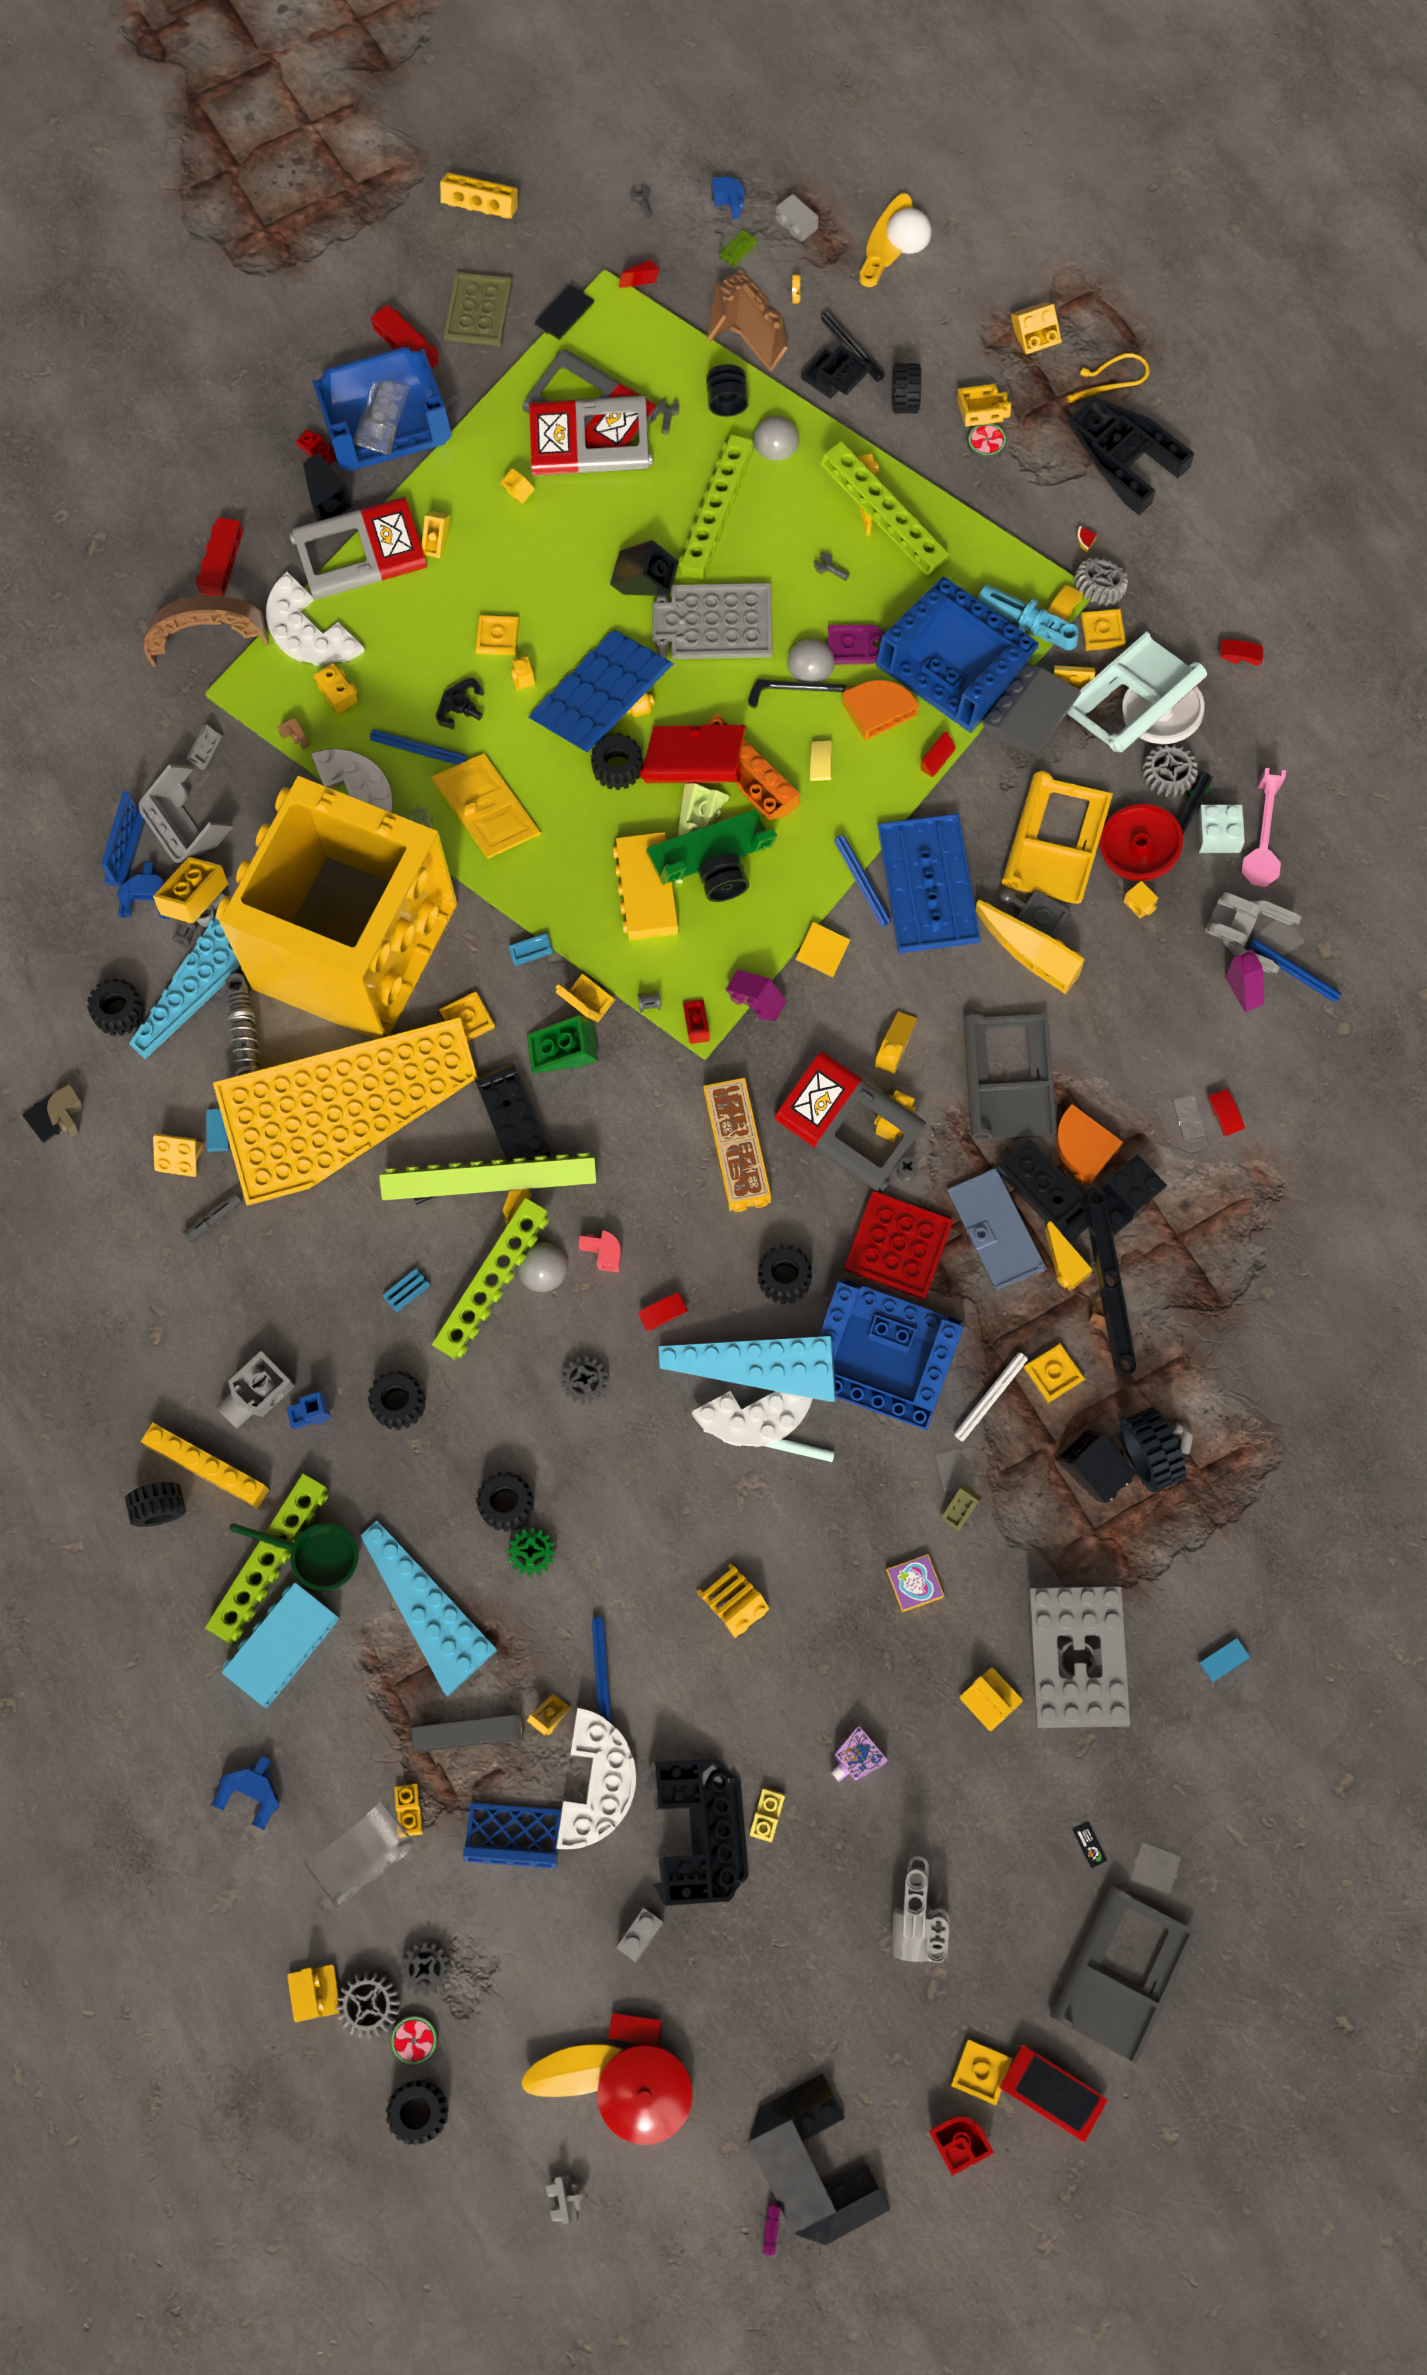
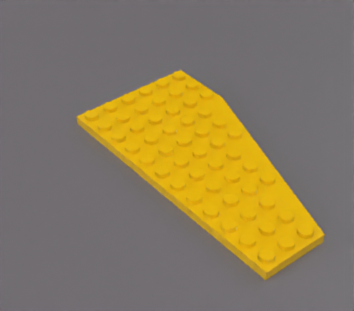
(323, 1111)

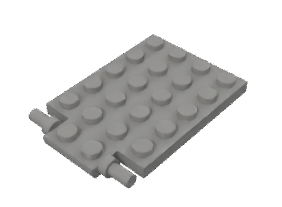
(714, 621)

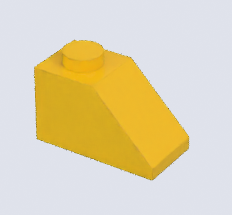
(435, 533)

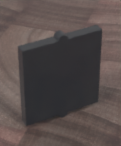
(40, 1121)

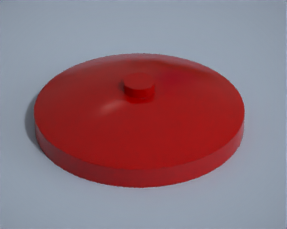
(1141, 842)
(644, 2094)

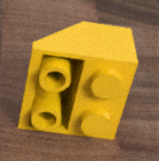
(1036, 327)

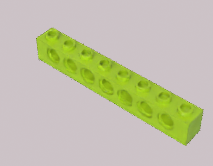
(888, 518)
(697, 566)
(526, 1211)
(255, 1565)

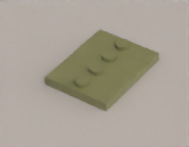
(478, 309)

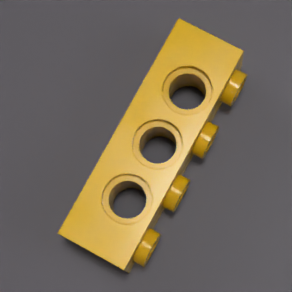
(493, 199)

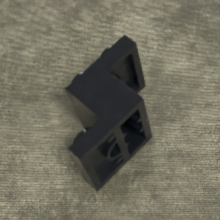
(835, 371)
(1130, 1192)

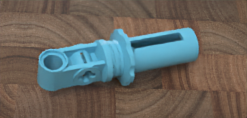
(1030, 618)

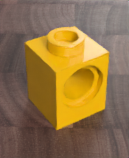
(517, 486)
(1141, 900)

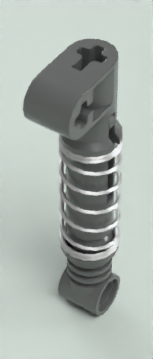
(243, 1030)

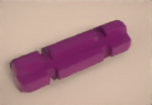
(771, 2229)

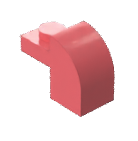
(607, 1247)

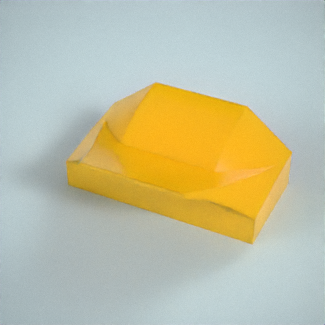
(513, 1202)

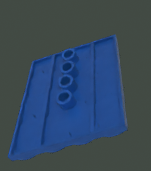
(600, 690)
(928, 883)

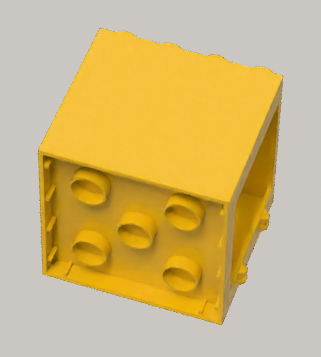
(343, 984)

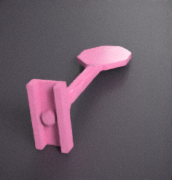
(1261, 865)

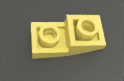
(821, 760)
(767, 1814)

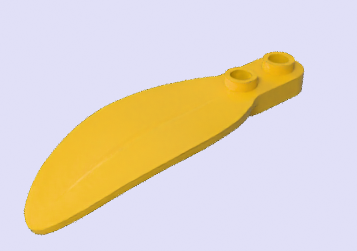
(879, 249)
(568, 2071)

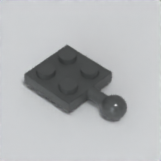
(1038, 912)

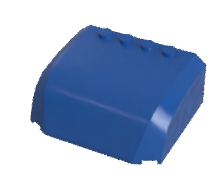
(344, 394)

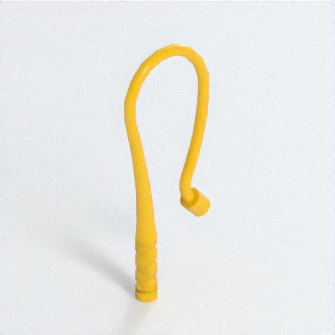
(1092, 391)

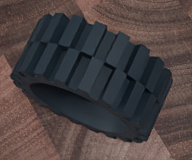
(1153, 1449)

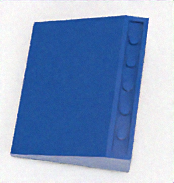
(955, 653)
(889, 1352)

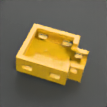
(981, 407)

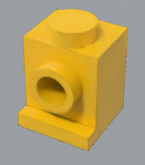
(522, 673)

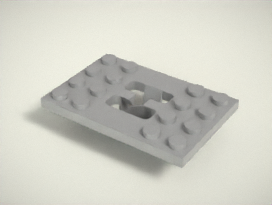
(1080, 1699)

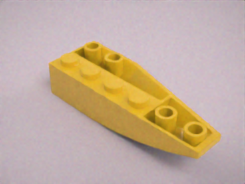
(1033, 948)

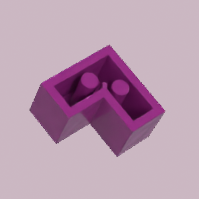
(757, 993)

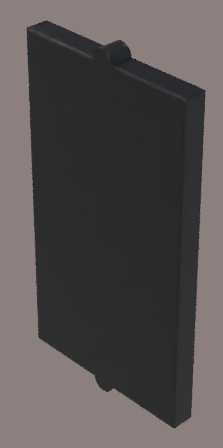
(564, 312)

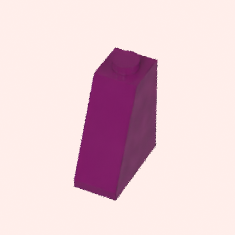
(1246, 980)

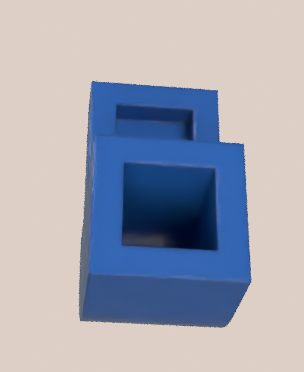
(726, 192)
(310, 1410)

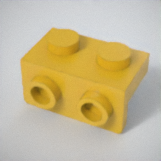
(1075, 676)

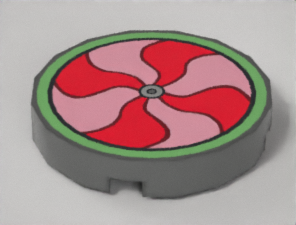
(987, 441)
(414, 2040)

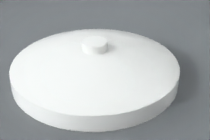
(1172, 727)

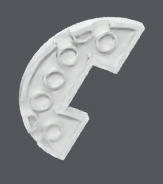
(297, 635)
(358, 774)
(756, 1424)
(609, 1787)

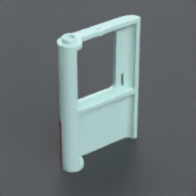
(1151, 674)

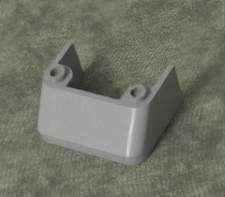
(170, 822)

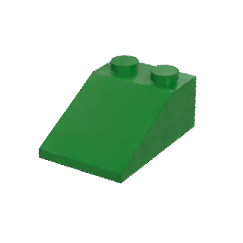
(562, 1046)

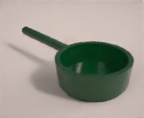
(320, 1557)

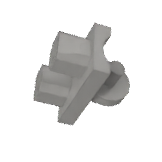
(568, 2198)

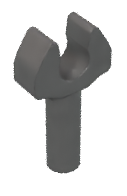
(642, 199)
(668, 413)
(828, 566)

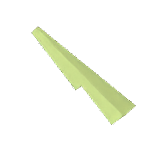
(699, 809)

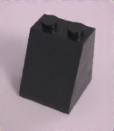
(326, 488)
(644, 570)
(1097, 1465)

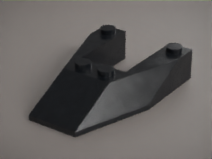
(1117, 439)

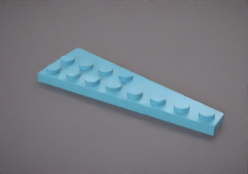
(192, 986)
(780, 1365)
(440, 1628)

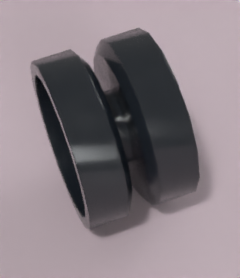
(723, 878)

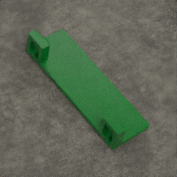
(686, 853)

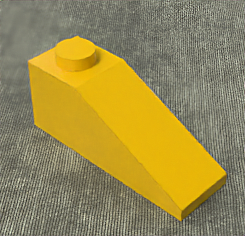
(895, 1042)
(1068, 1264)

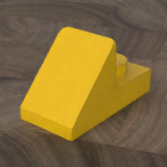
(549, 1714)

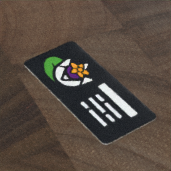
(1089, 1845)

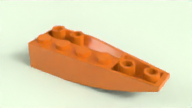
(762, 783)

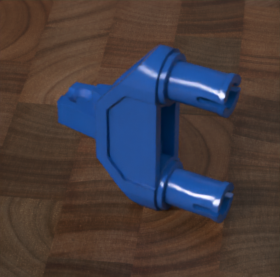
(140, 888)
(254, 1784)

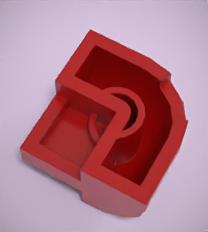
(961, 2143)

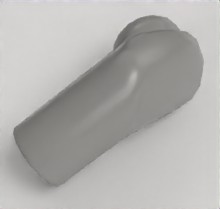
(1185, 1435)

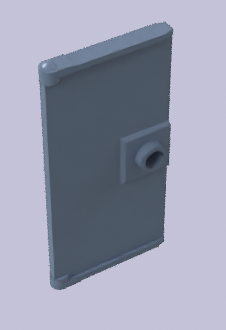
(996, 1229)

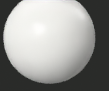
(909, 230)

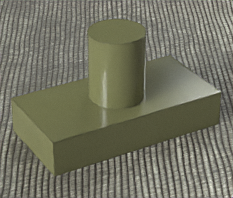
(961, 1507)

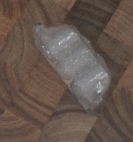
(382, 416)

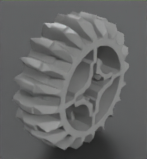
(1101, 581)
(1176, 761)
(362, 2014)

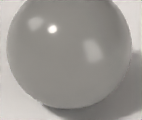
(776, 438)
(810, 661)
(543, 1267)

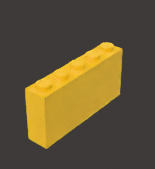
(646, 901)

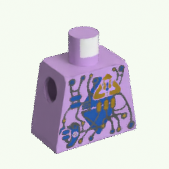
(857, 1757)

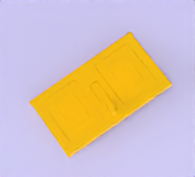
(485, 805)

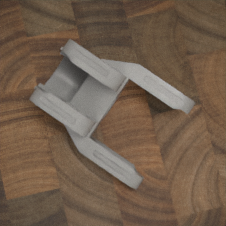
(1235, 919)
(916, 1922)

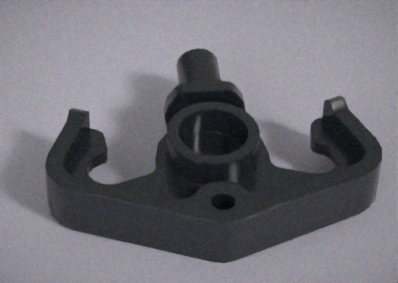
(456, 701)

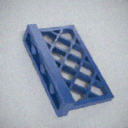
(122, 842)
(511, 1856)

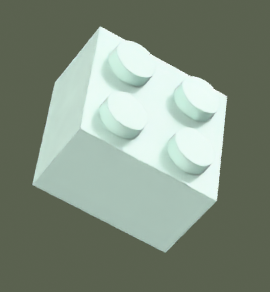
(1220, 828)

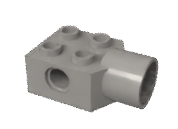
(254, 1390)

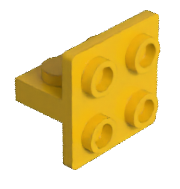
(176, 1154)
(991, 1699)
(313, 1993)

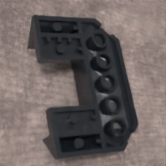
(716, 1831)
(808, 2206)

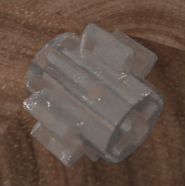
(421, 816)

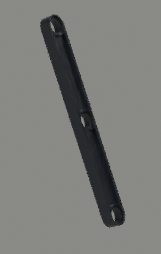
(1111, 1296)

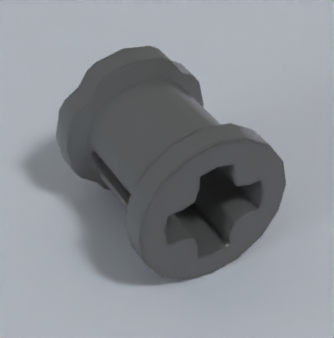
(184, 933)
(649, 1001)
(906, 1162)

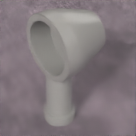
(208, 914)

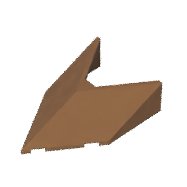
(746, 311)

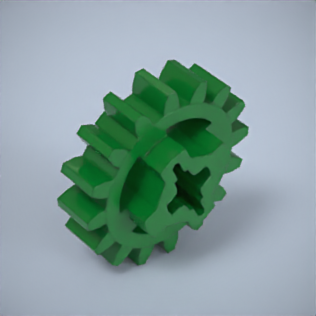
(542, 1553)

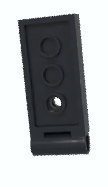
(516, 1124)
(1042, 1182)

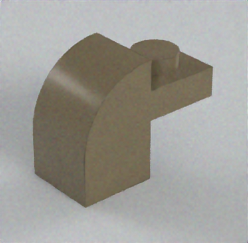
(61, 1107)

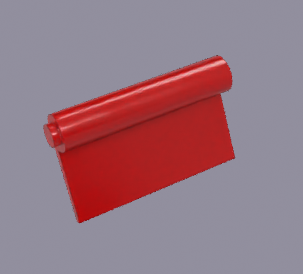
(694, 754)

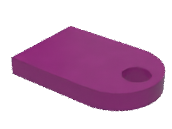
(854, 643)

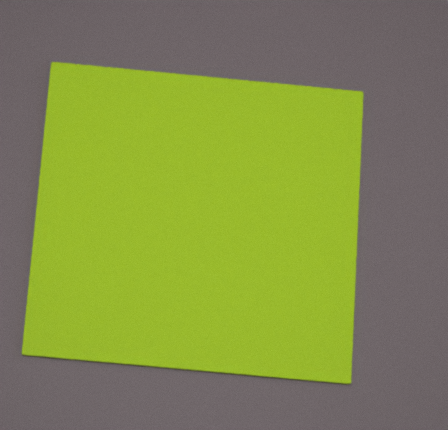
(554, 572)

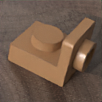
(293, 729)
(1097, 1317)

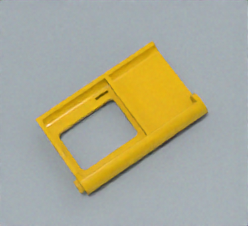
(1050, 867)

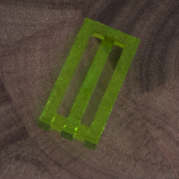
(740, 251)

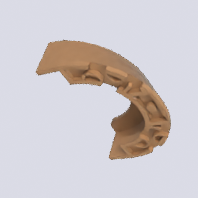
(202, 610)

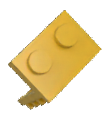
(587, 998)
(742, 1608)

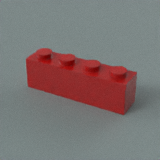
(401, 334)
(219, 557)

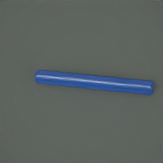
(417, 747)
(862, 880)
(1295, 970)
(601, 1671)

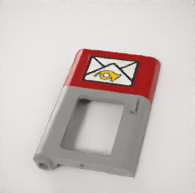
(559, 437)
(387, 540)

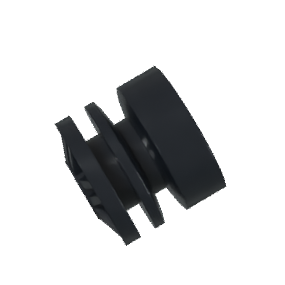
(727, 390)

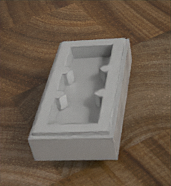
(204, 747)

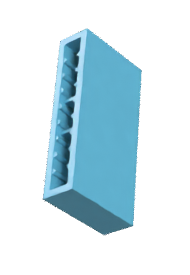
(279, 1645)

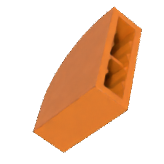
(878, 706)
(1084, 1145)

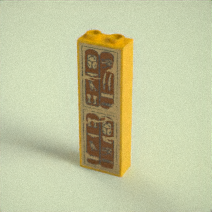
(737, 1145)

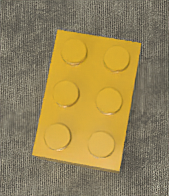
(190, 890)

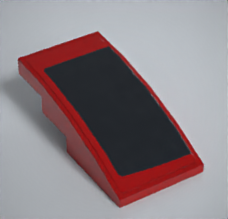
(1053, 2094)

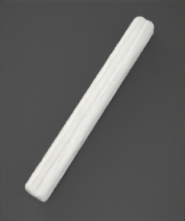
(990, 1396)

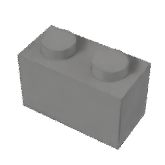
(796, 217)
(639, 1935)

